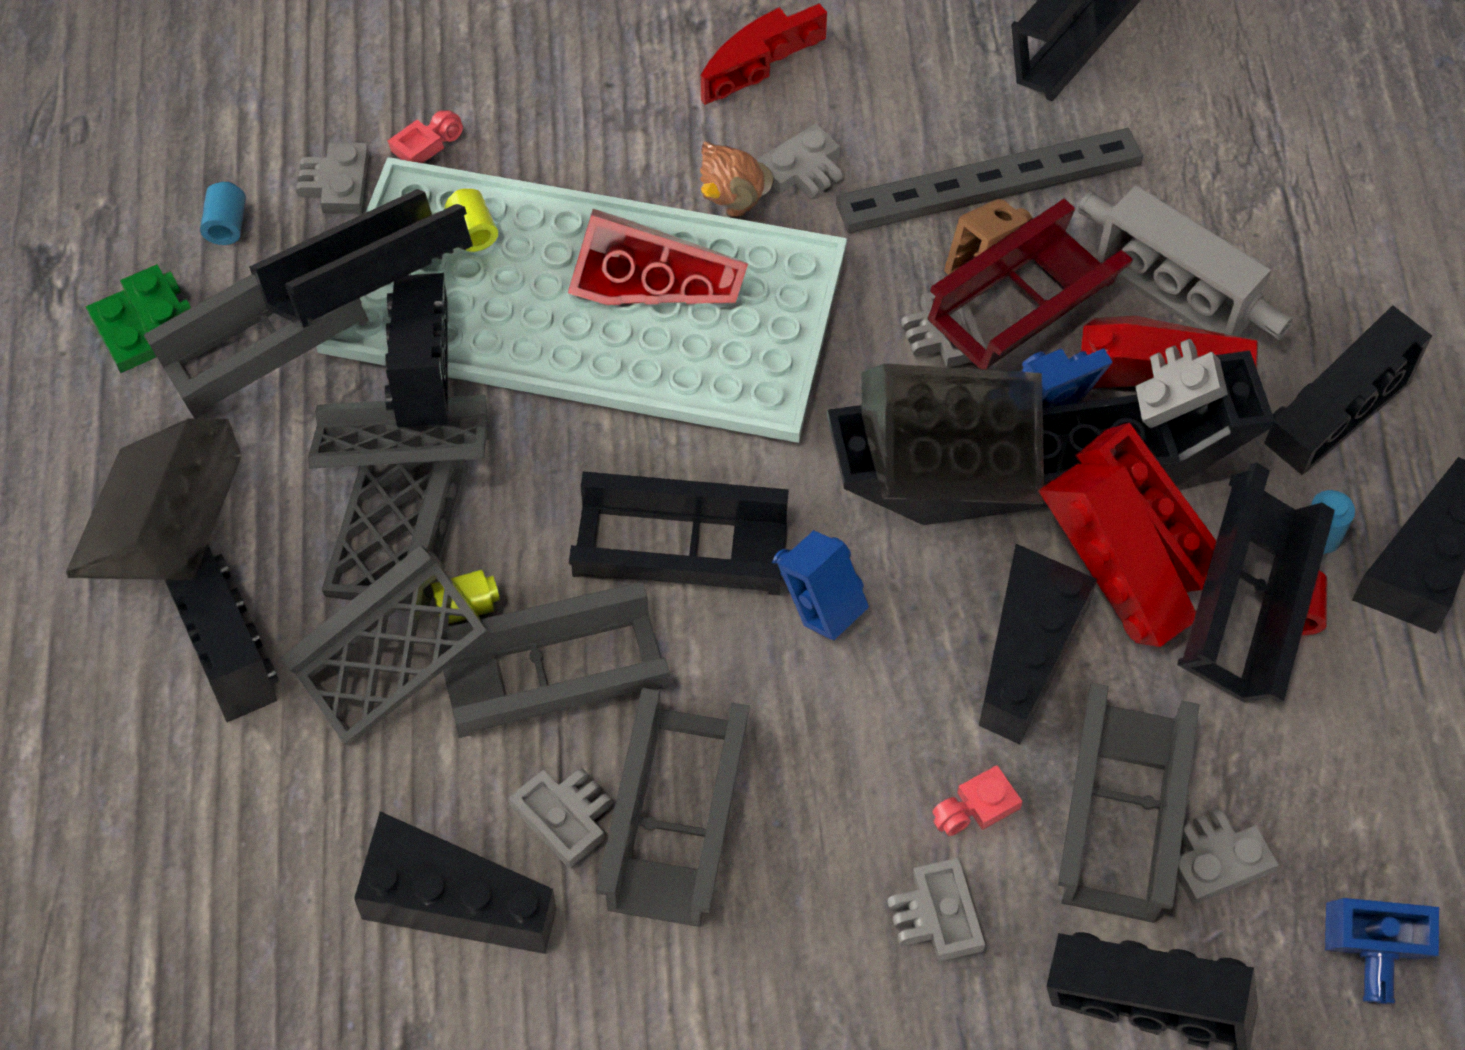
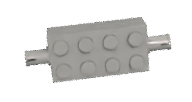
(1184, 265)

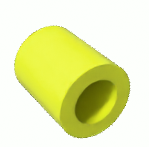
(478, 218)
(475, 588)

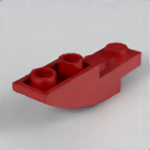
(748, 53)

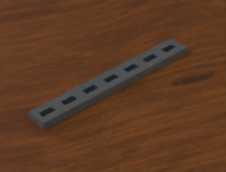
(988, 180)

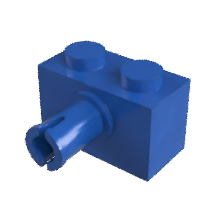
(823, 584)
(1381, 935)

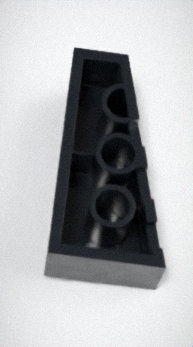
(1349, 391)
(1425, 559)
(223, 640)
(449, 891)

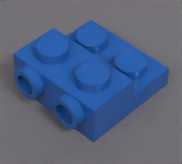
(1067, 379)

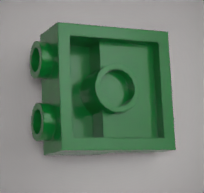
(126, 316)

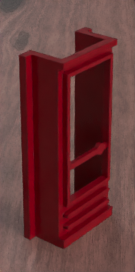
(1055, 251)

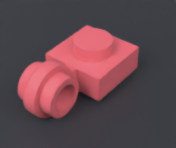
(422, 142)
(984, 797)

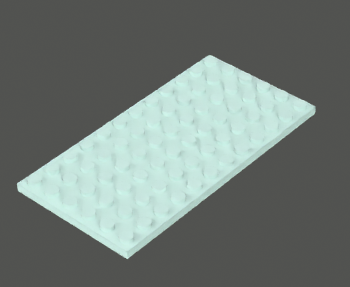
(700, 364)

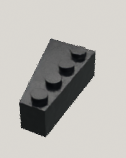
(417, 350)
(1035, 629)
(1155, 989)

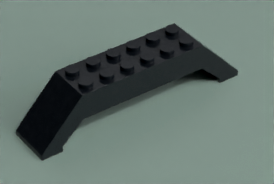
(1180, 445)

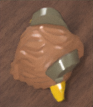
(733, 178)

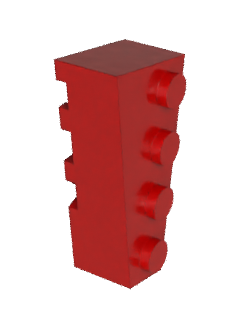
(1121, 550)

